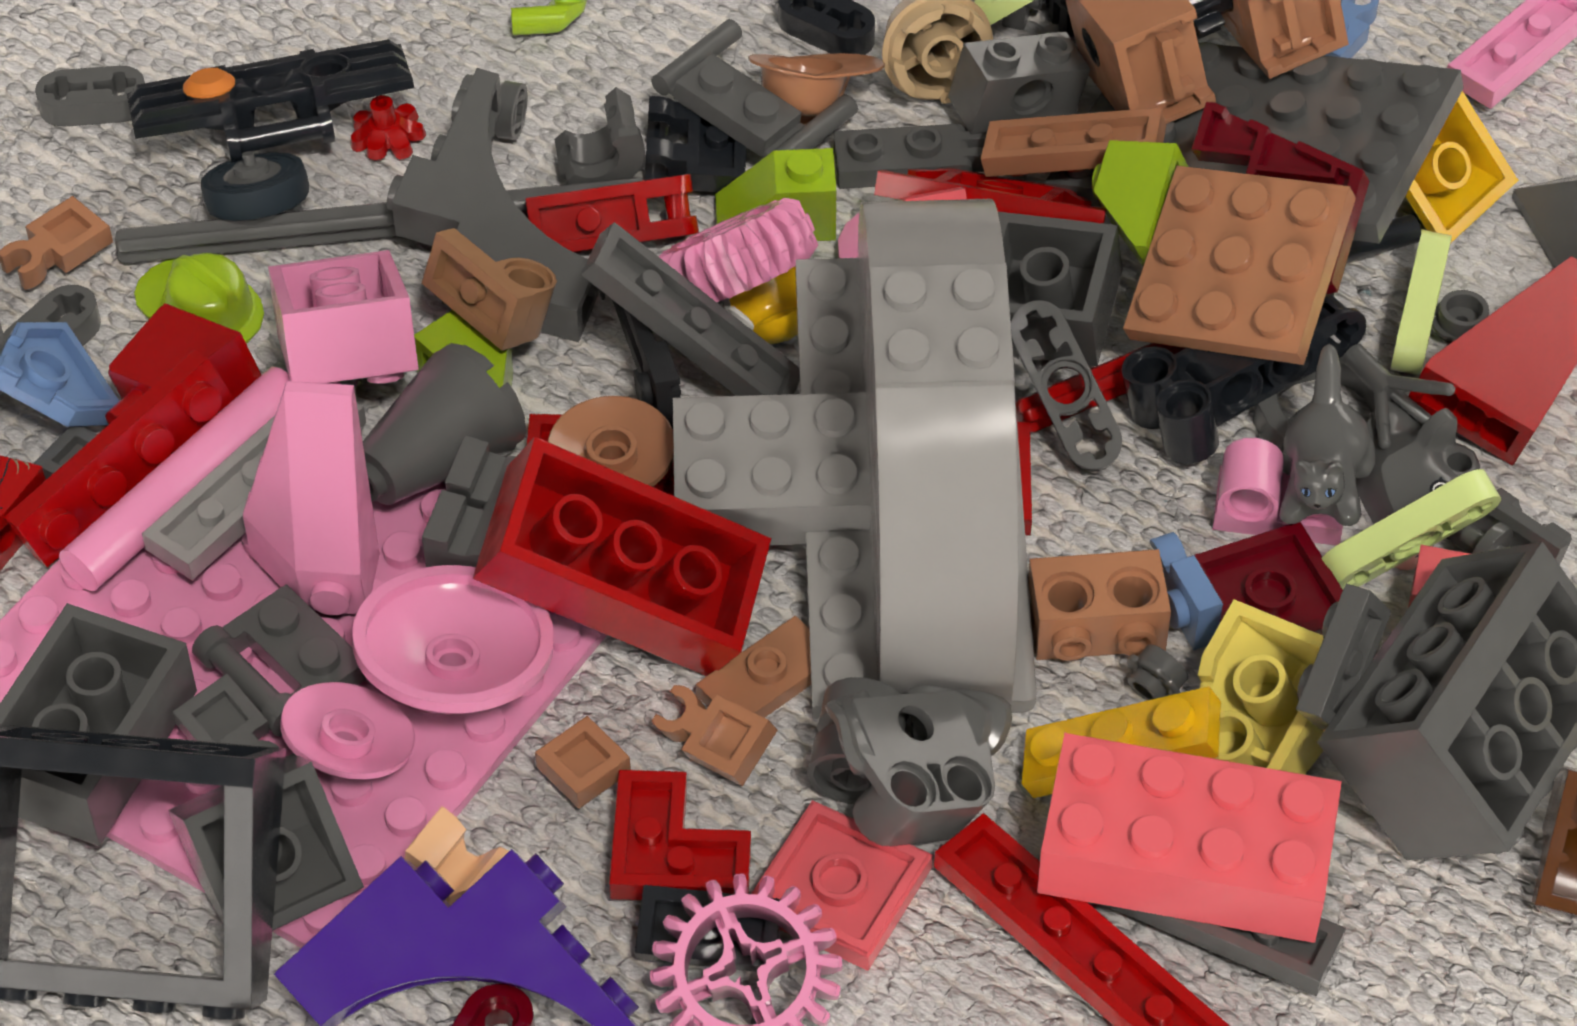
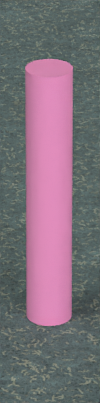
(118, 532)

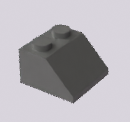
(312, 853)

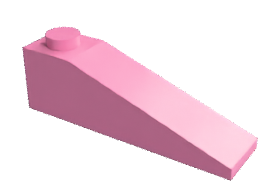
(312, 500)

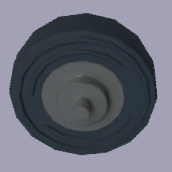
(255, 186)

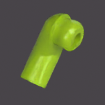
(546, 19)

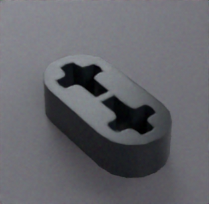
(829, 24)

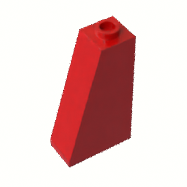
(1510, 365)

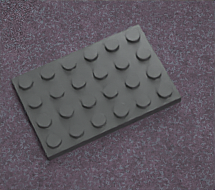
(1348, 107)

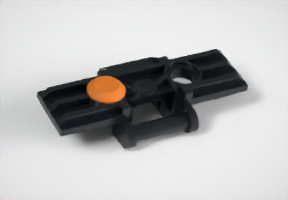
(228, 96)

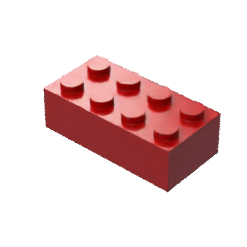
(622, 558)

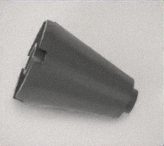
(427, 422)

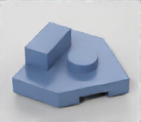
(54, 374)

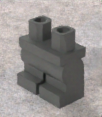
(466, 507)

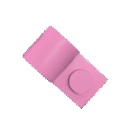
(1253, 490)

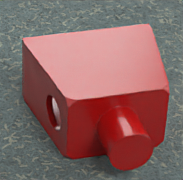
(167, 341)

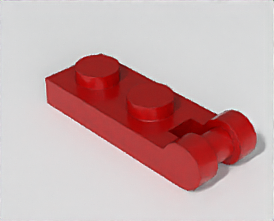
(580, 216)

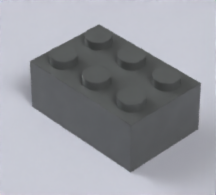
(94, 679)

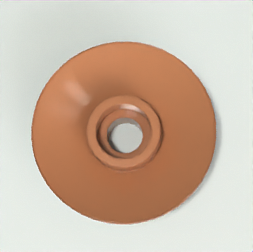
(618, 435)

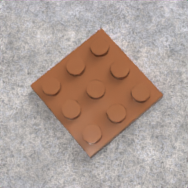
(1240, 264)

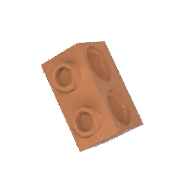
(1098, 604)

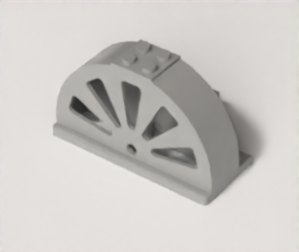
(890, 457)

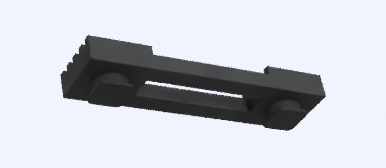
(656, 373)

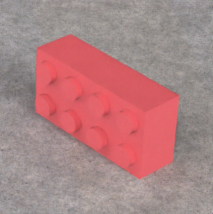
(1189, 837)

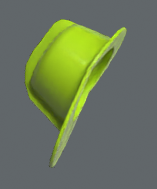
(205, 287)

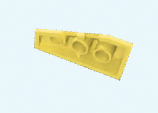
(1256, 675)

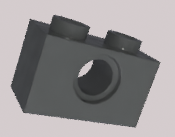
(1018, 79)

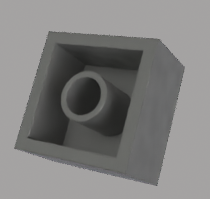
(1067, 265)

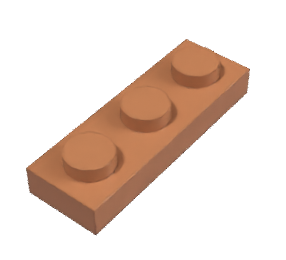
(1064, 141)

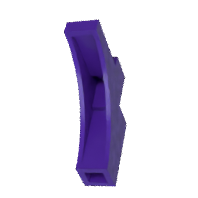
(409, 937)

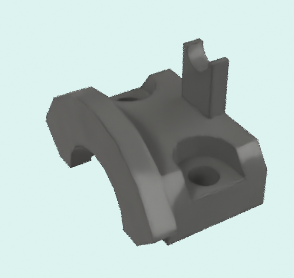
(608, 153)

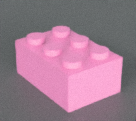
(344, 319)

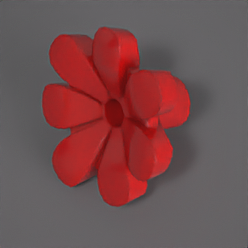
(386, 129)

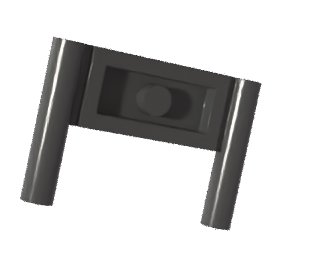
(739, 103)

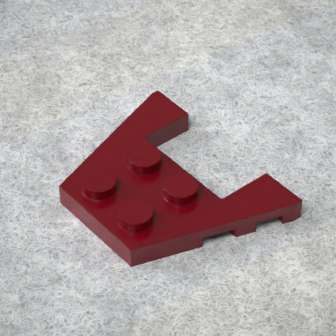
(1252, 144)

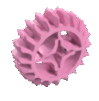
(745, 249)
(775, 956)

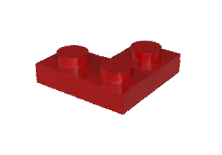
(656, 847)

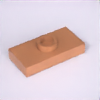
(765, 672)

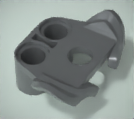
(919, 786)

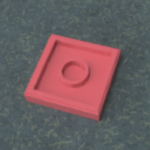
(850, 878)

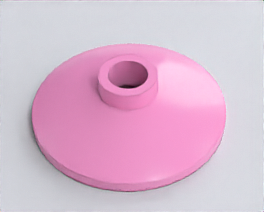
(347, 730)

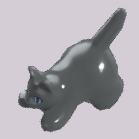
(1326, 451)

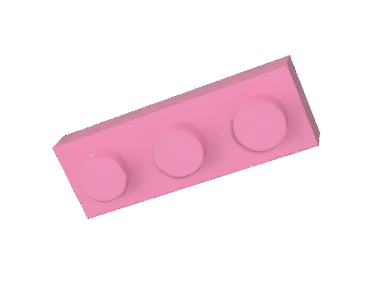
(1516, 48)

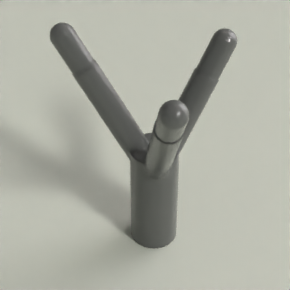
(1390, 387)

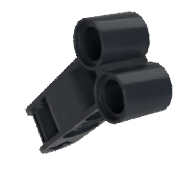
(1202, 389)

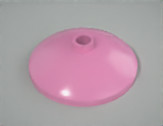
(450, 641)

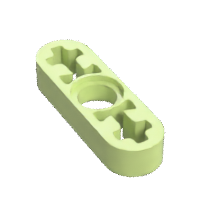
(1421, 302)
(1403, 532)

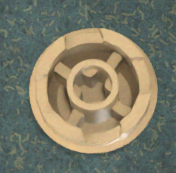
(926, 43)

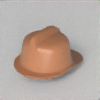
(812, 80)

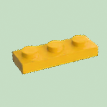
(1172, 723)

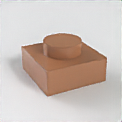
(582, 762)

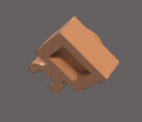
(59, 238)
(719, 737)

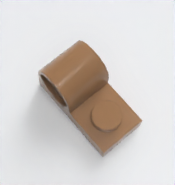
(497, 298)

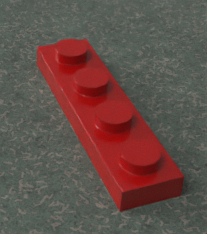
(119, 457)

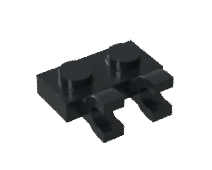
(708, 156)

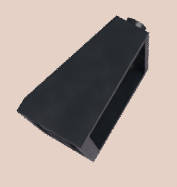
(251, 845)

